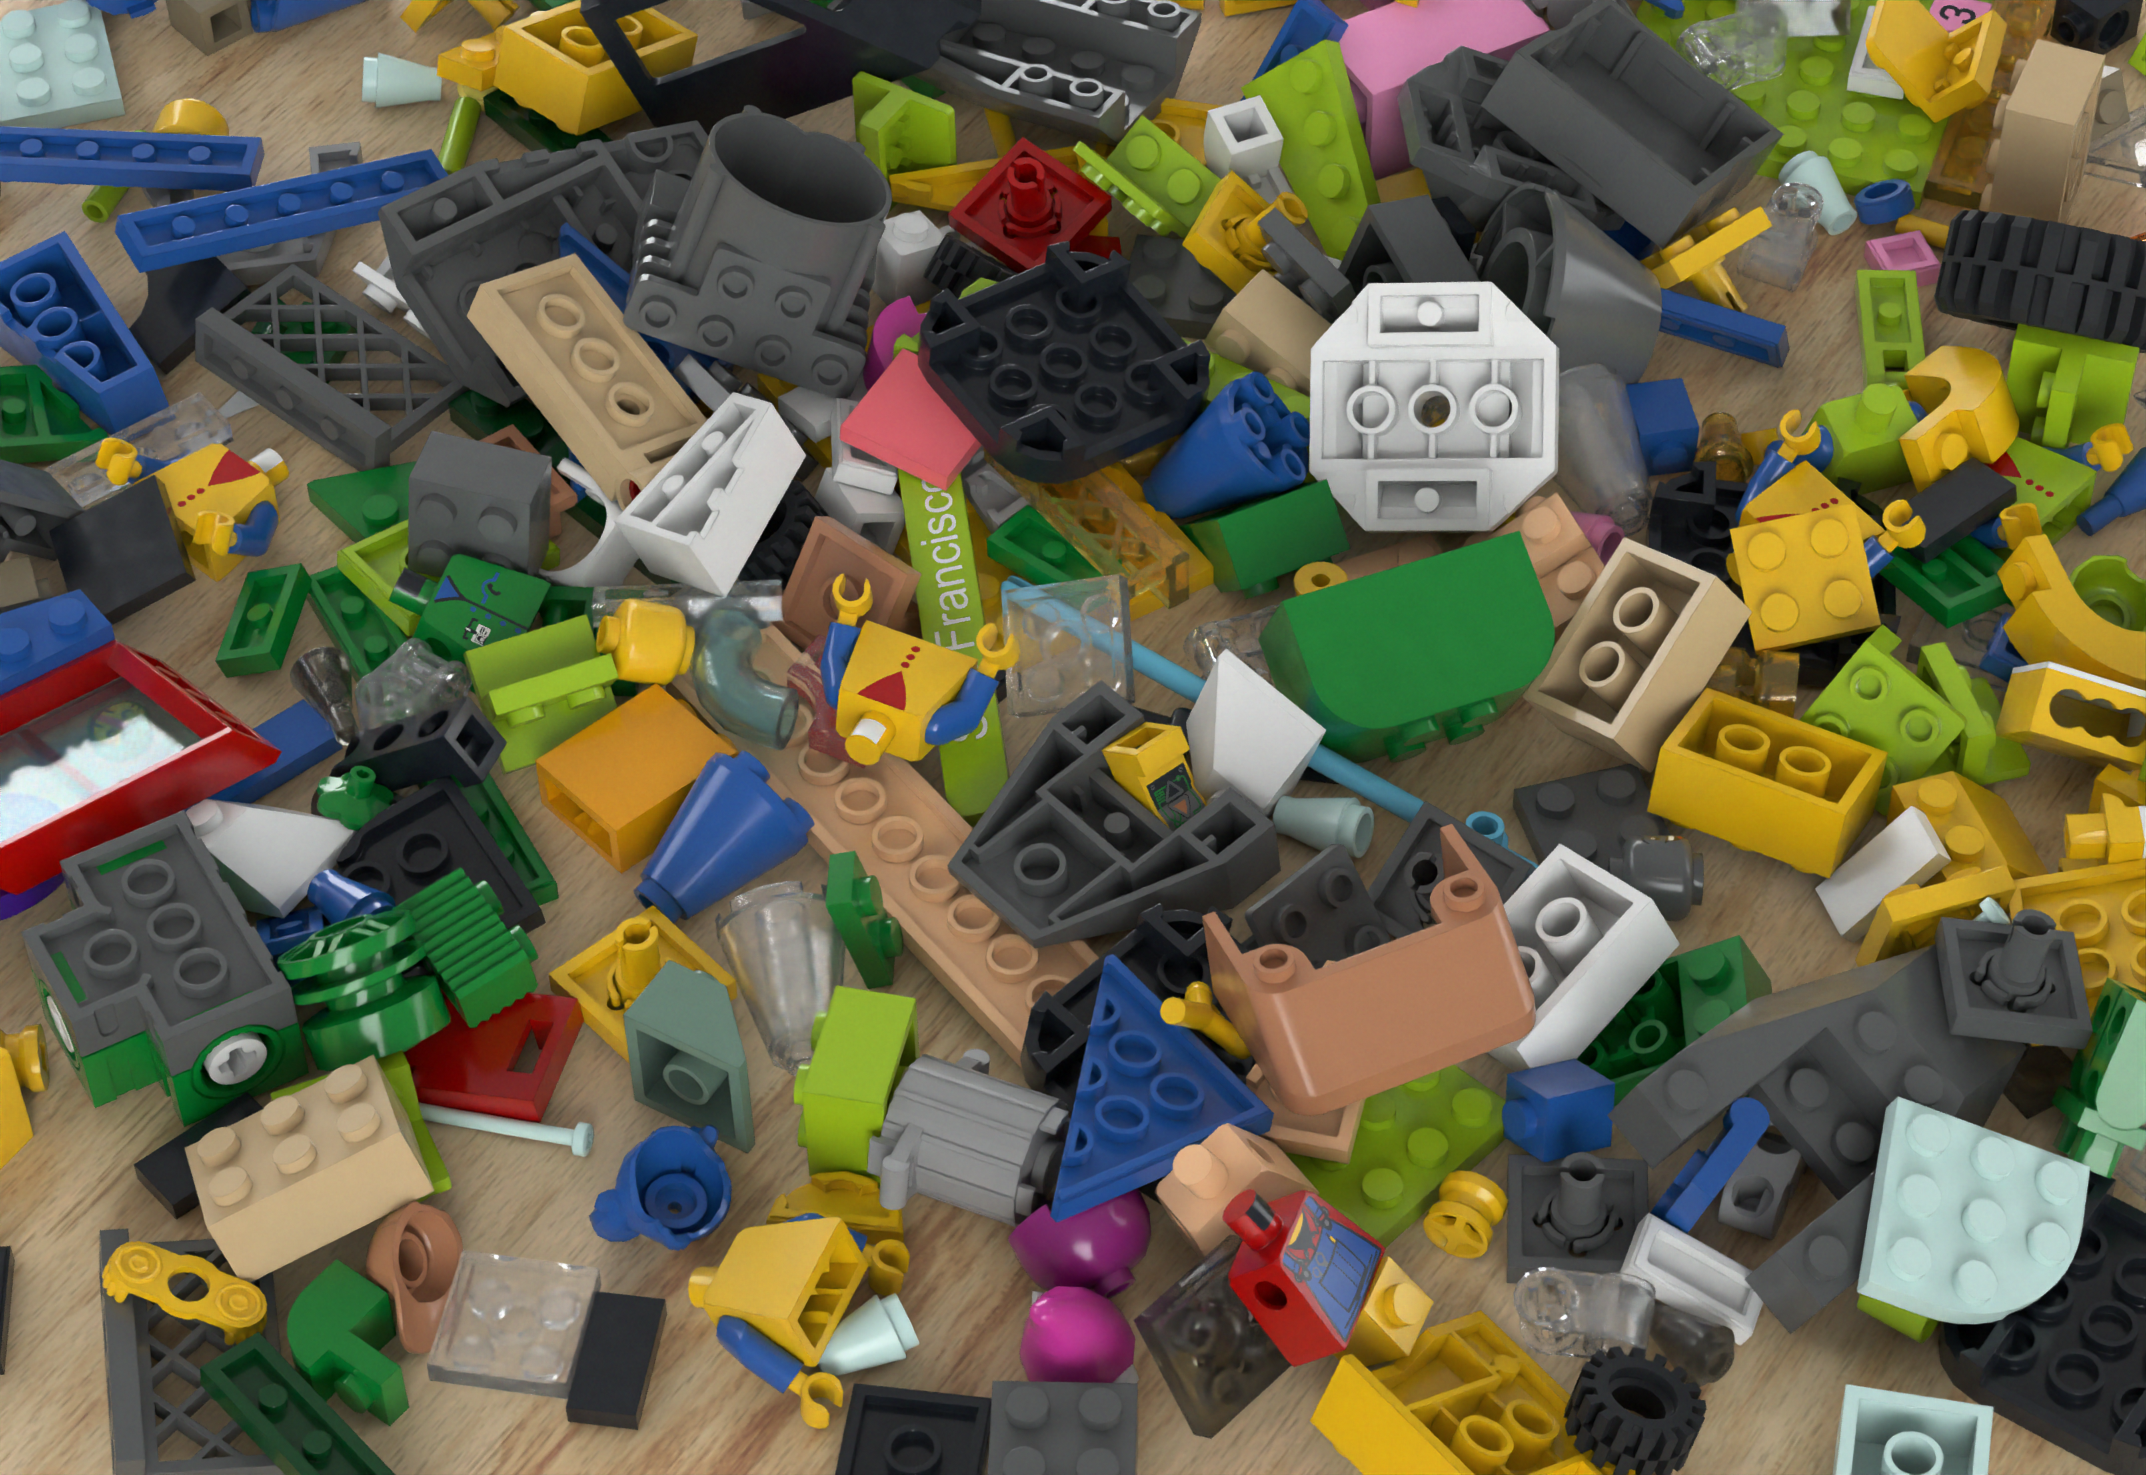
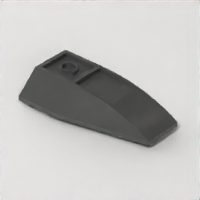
(1069, 62)

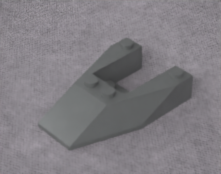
(1825, 1070)

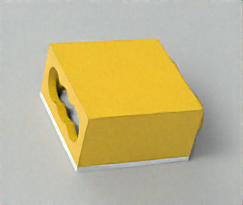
(2075, 715)

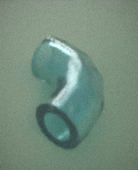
(731, 686)

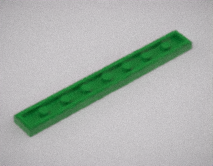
(369, 640)

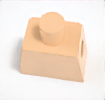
(1216, 1172)

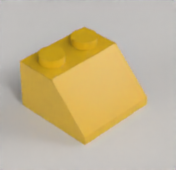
(1971, 825)

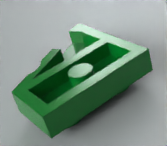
(39, 419)
(364, 500)

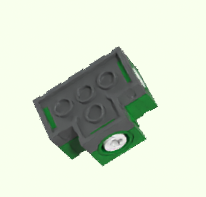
(163, 977)

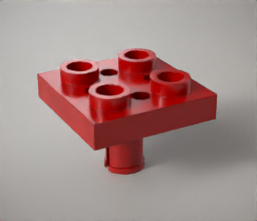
(1027, 180)

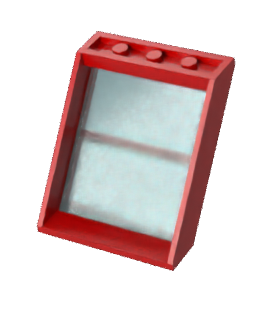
(107, 753)

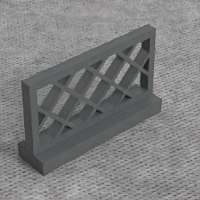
(299, 390)
(132, 1378)

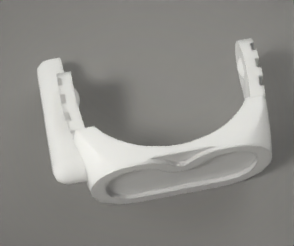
(612, 555)

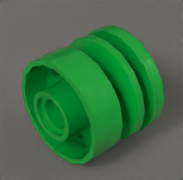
(360, 979)

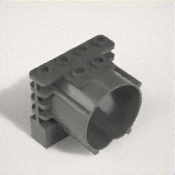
(764, 252)

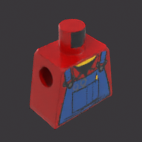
(1301, 1271)

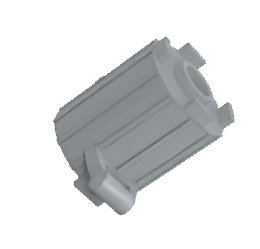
(969, 1140)

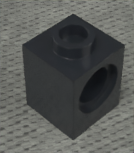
(2095, 24)

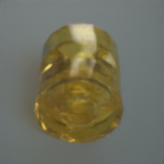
(1771, 675)

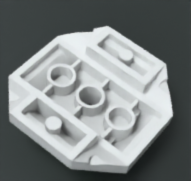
(1380, 370)

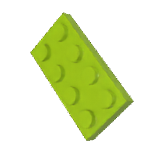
(1407, 1148)

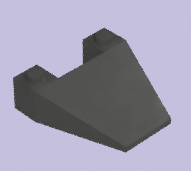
(1081, 858)

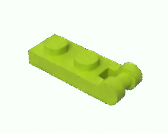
(1888, 325)

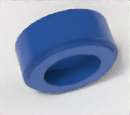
(1884, 201)

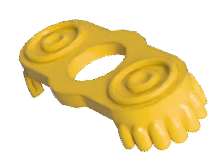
(145, 1272)

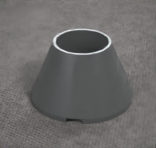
(1572, 282)

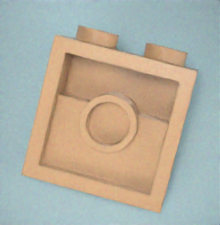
(1559, 554)

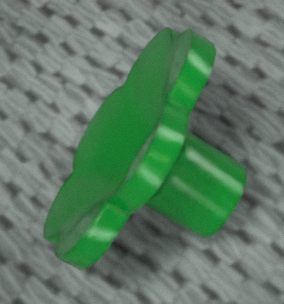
(353, 797)

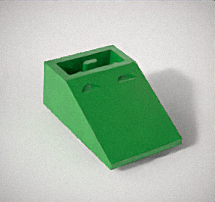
(1675, 1009)

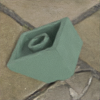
(690, 1054)

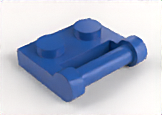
(1711, 1169)

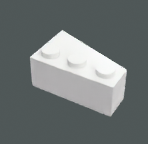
(714, 496)

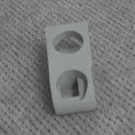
(1762, 1186)

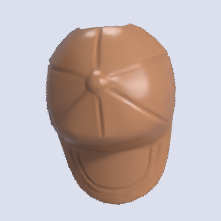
(415, 1263)

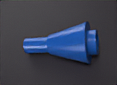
(2122, 498)

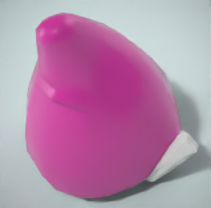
(1077, 1338)

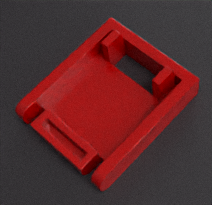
(476, 1065)

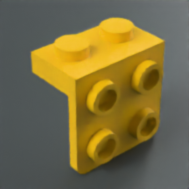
(1932, 66)

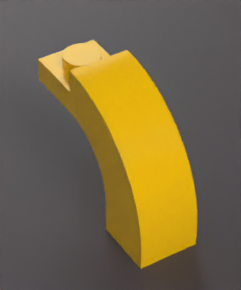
(1966, 409)
(2057, 624)

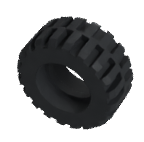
(2044, 276)

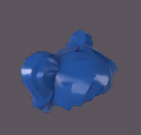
(664, 1173)

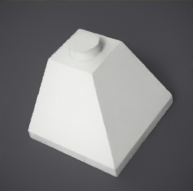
(1248, 737)
(268, 850)

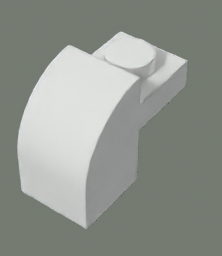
(1247, 142)

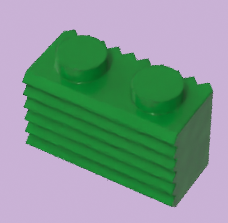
(470, 948)

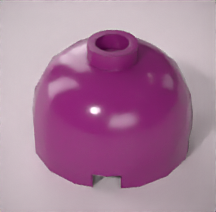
(1088, 1248)

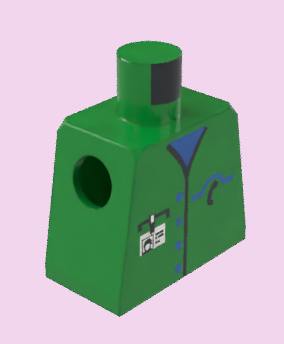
(469, 605)

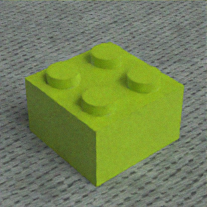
(855, 1068)

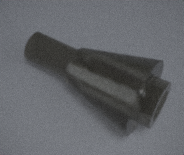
(326, 683)
(1693, 1343)

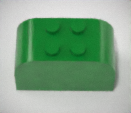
(1414, 649)

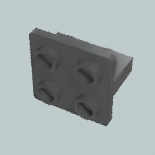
(1319, 911)

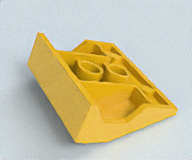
(1453, 1408)

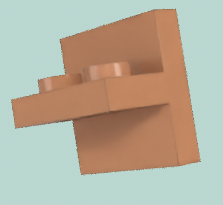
(838, 550)

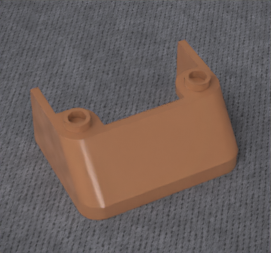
(1385, 1011)

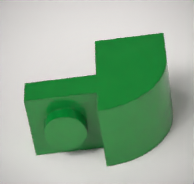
(337, 1340)

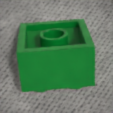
(1269, 537)

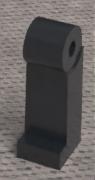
(428, 747)

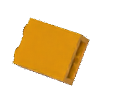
(628, 774)

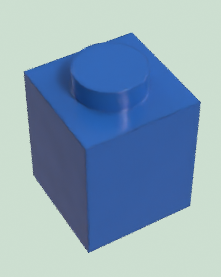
(1664, 425)
(1558, 1110)

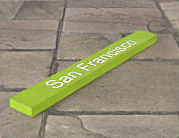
(951, 617)

